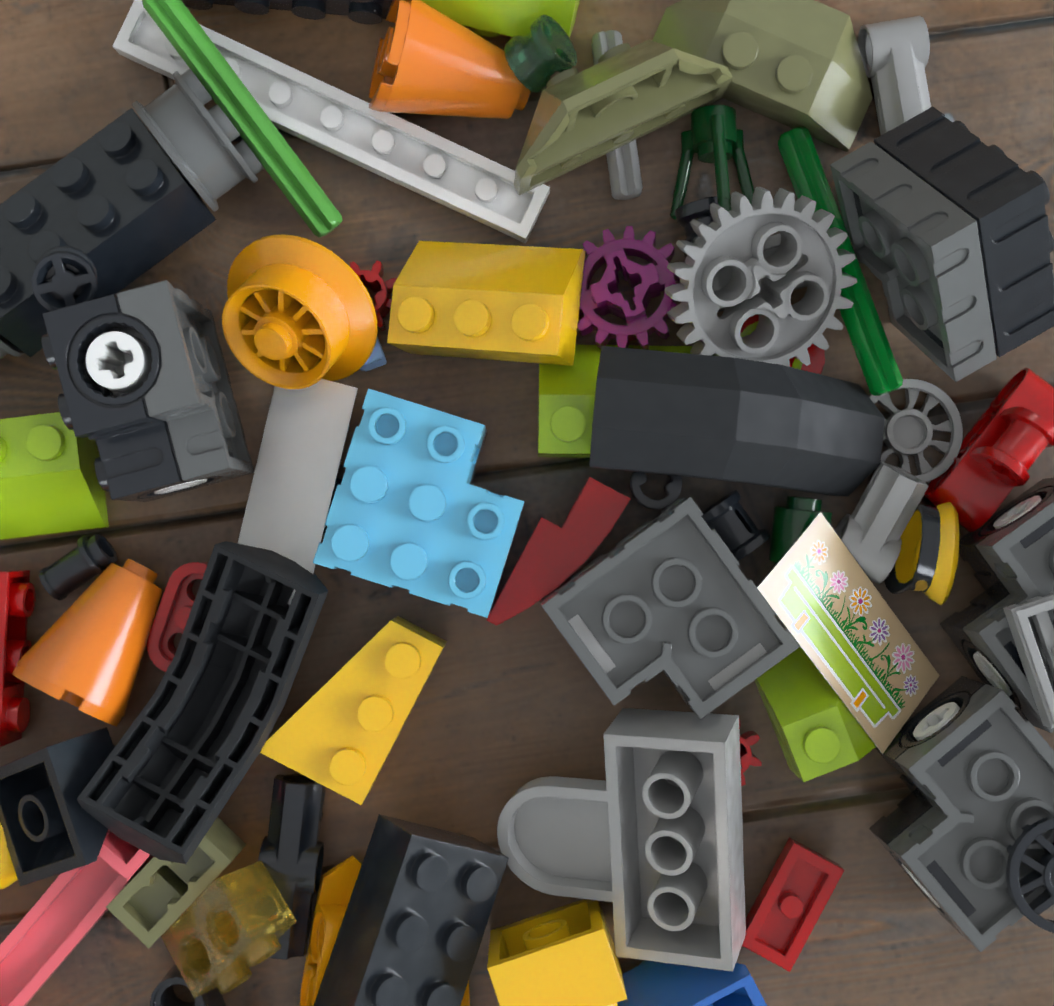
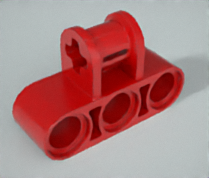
(998, 450)

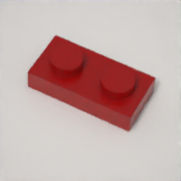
(790, 904)

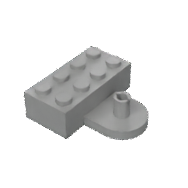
(649, 838)

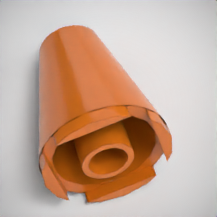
(441, 68)
(97, 643)

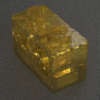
(229, 930)

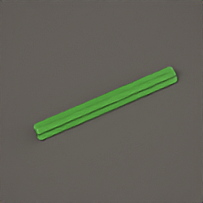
(245, 114)

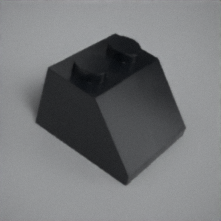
(41, 810)

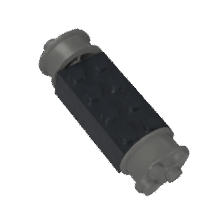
(120, 201)

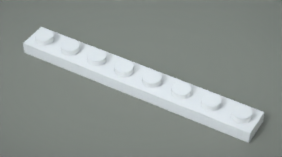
(353, 131)

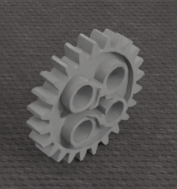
(738, 241)

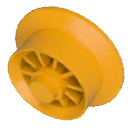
(297, 313)

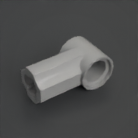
(896, 63)
(880, 518)

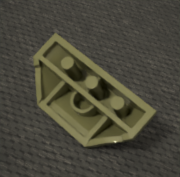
(784, 57)
(613, 105)

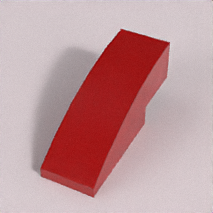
(559, 551)

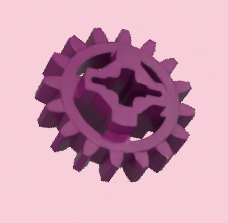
(647, 284)

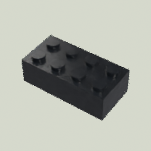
(413, 918)

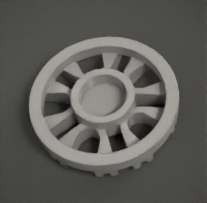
(911, 430)

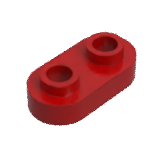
(173, 613)

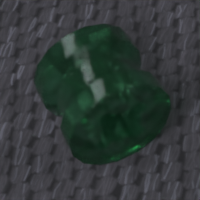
(540, 53)

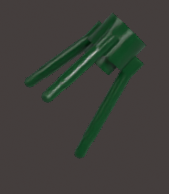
(716, 141)

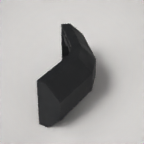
(732, 421)
(212, 704)

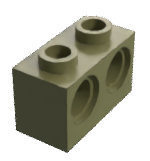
(168, 888)

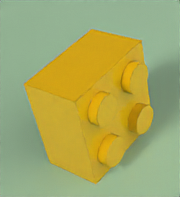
(557, 959)

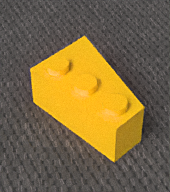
(359, 713)

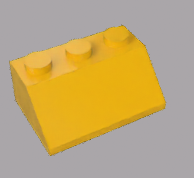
(488, 302)

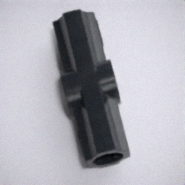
(295, 853)

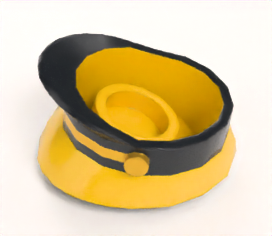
(927, 553)

